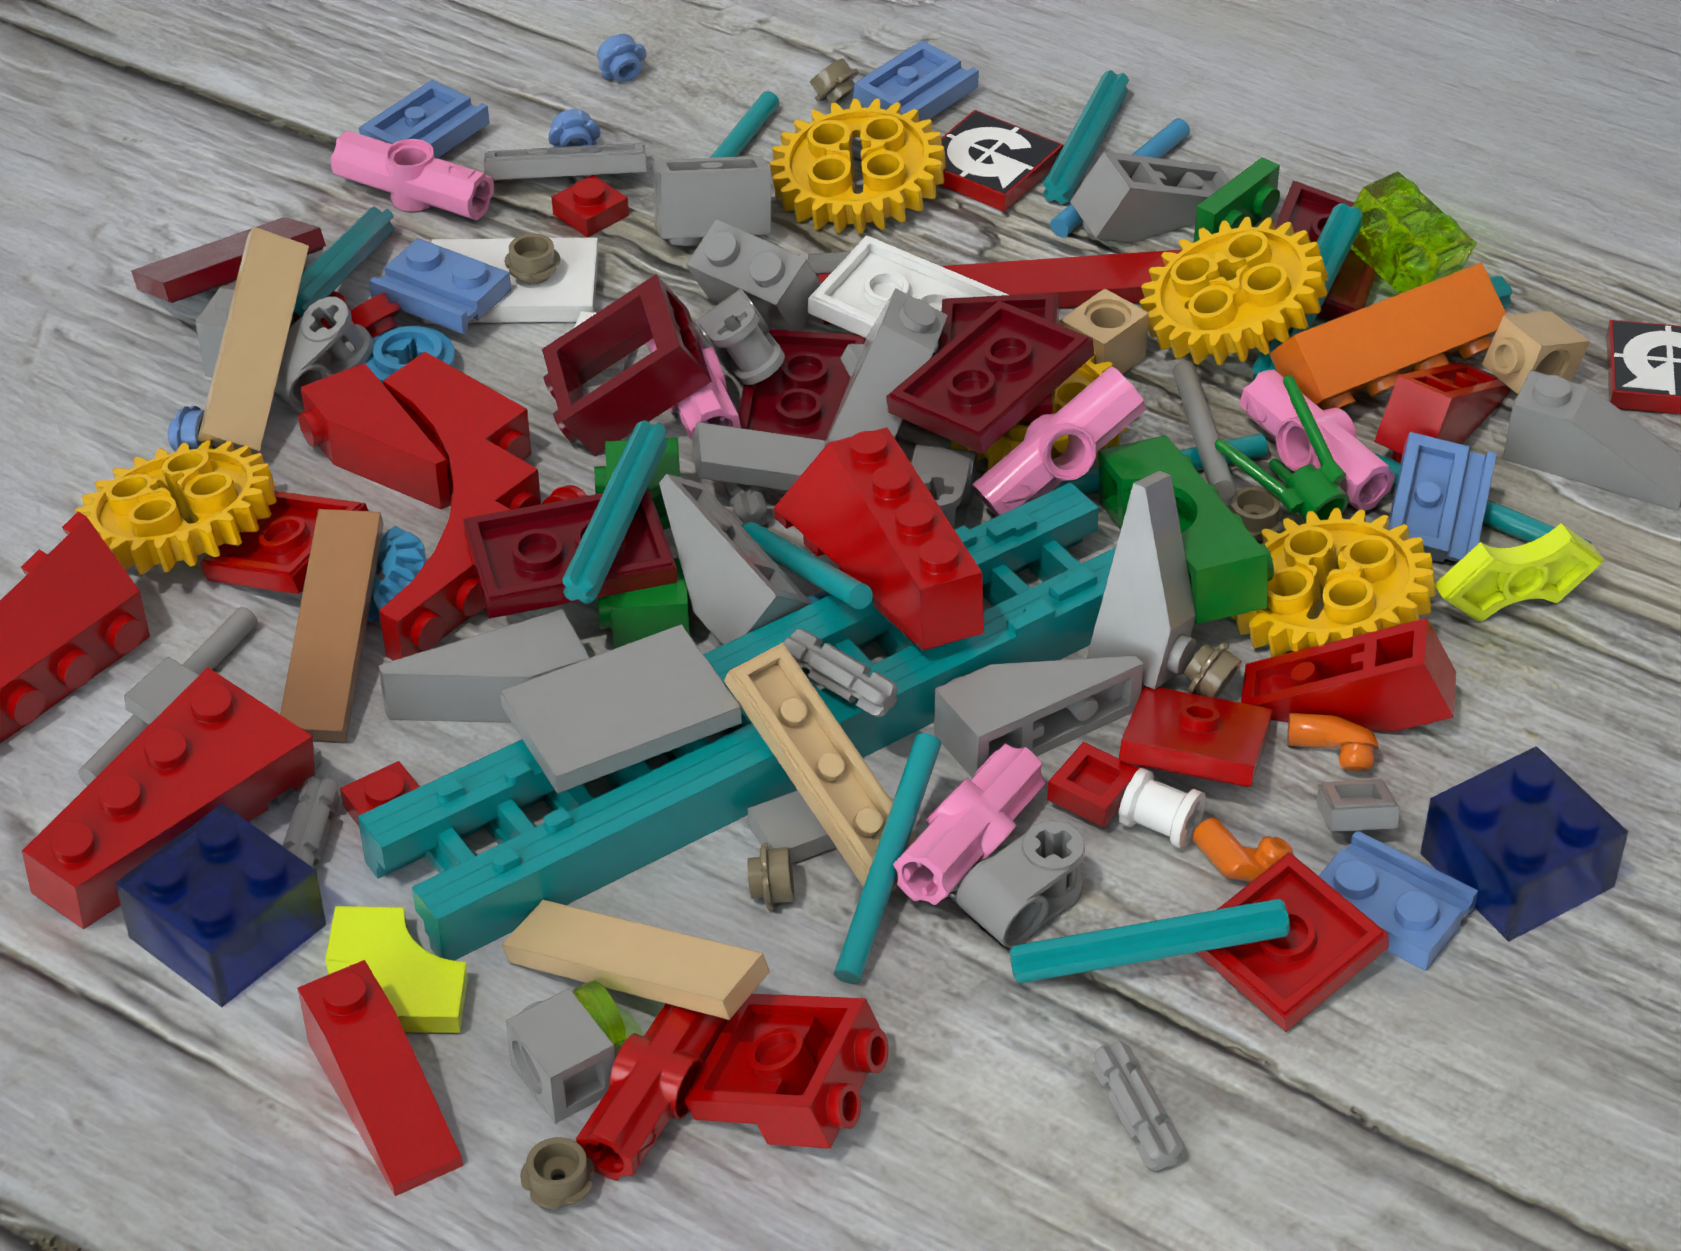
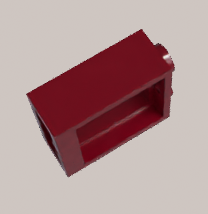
(640, 390)

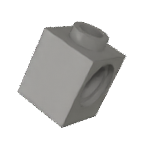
(560, 1054)

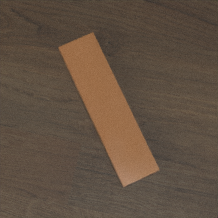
(332, 623)

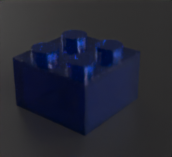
(1524, 842)
(221, 904)

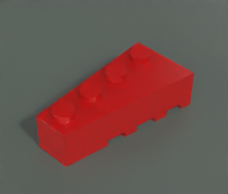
(197, 754)

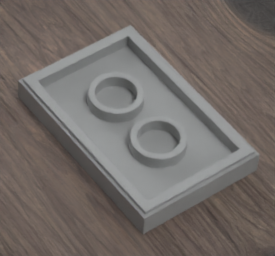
(620, 708)

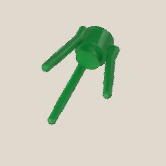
(1307, 487)

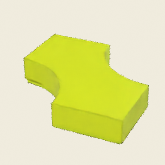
(1499, 577)
(420, 986)

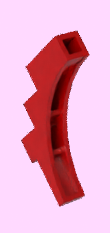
(485, 453)

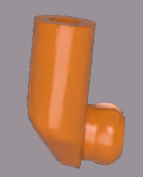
(1334, 732)
(1231, 857)

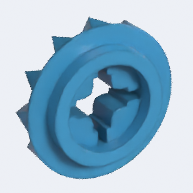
(399, 345)
(400, 559)

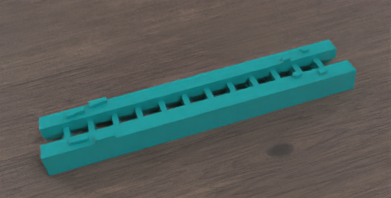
(714, 783)

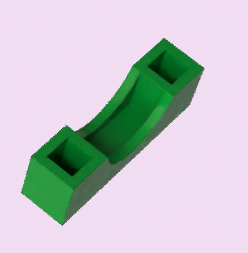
(1222, 557)
(653, 609)

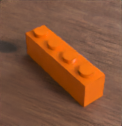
(1393, 339)

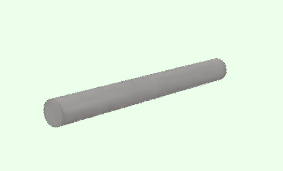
(1203, 429)
(209, 655)

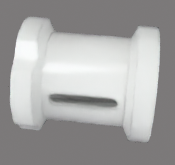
(1161, 808)

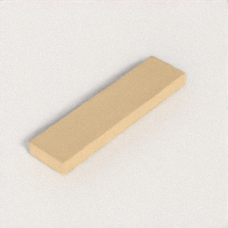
(253, 341)
(814, 754)
(637, 958)

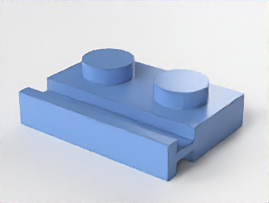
(918, 80)
(431, 115)
(441, 285)
(1442, 495)
(1402, 896)

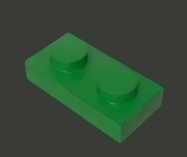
(1247, 195)

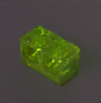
(1408, 235)

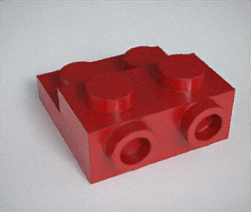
(791, 1067)

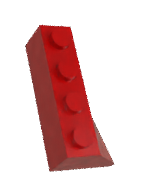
(886, 530)
(64, 624)

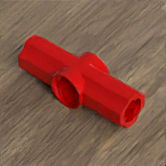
(648, 1089)

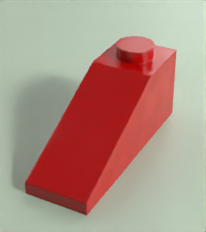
(1440, 404)
(372, 435)
(1372, 679)
(377, 1077)

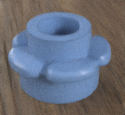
(621, 58)
(573, 128)
(186, 428)

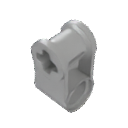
(741, 338)
(317, 352)
(948, 477)
(1025, 882)

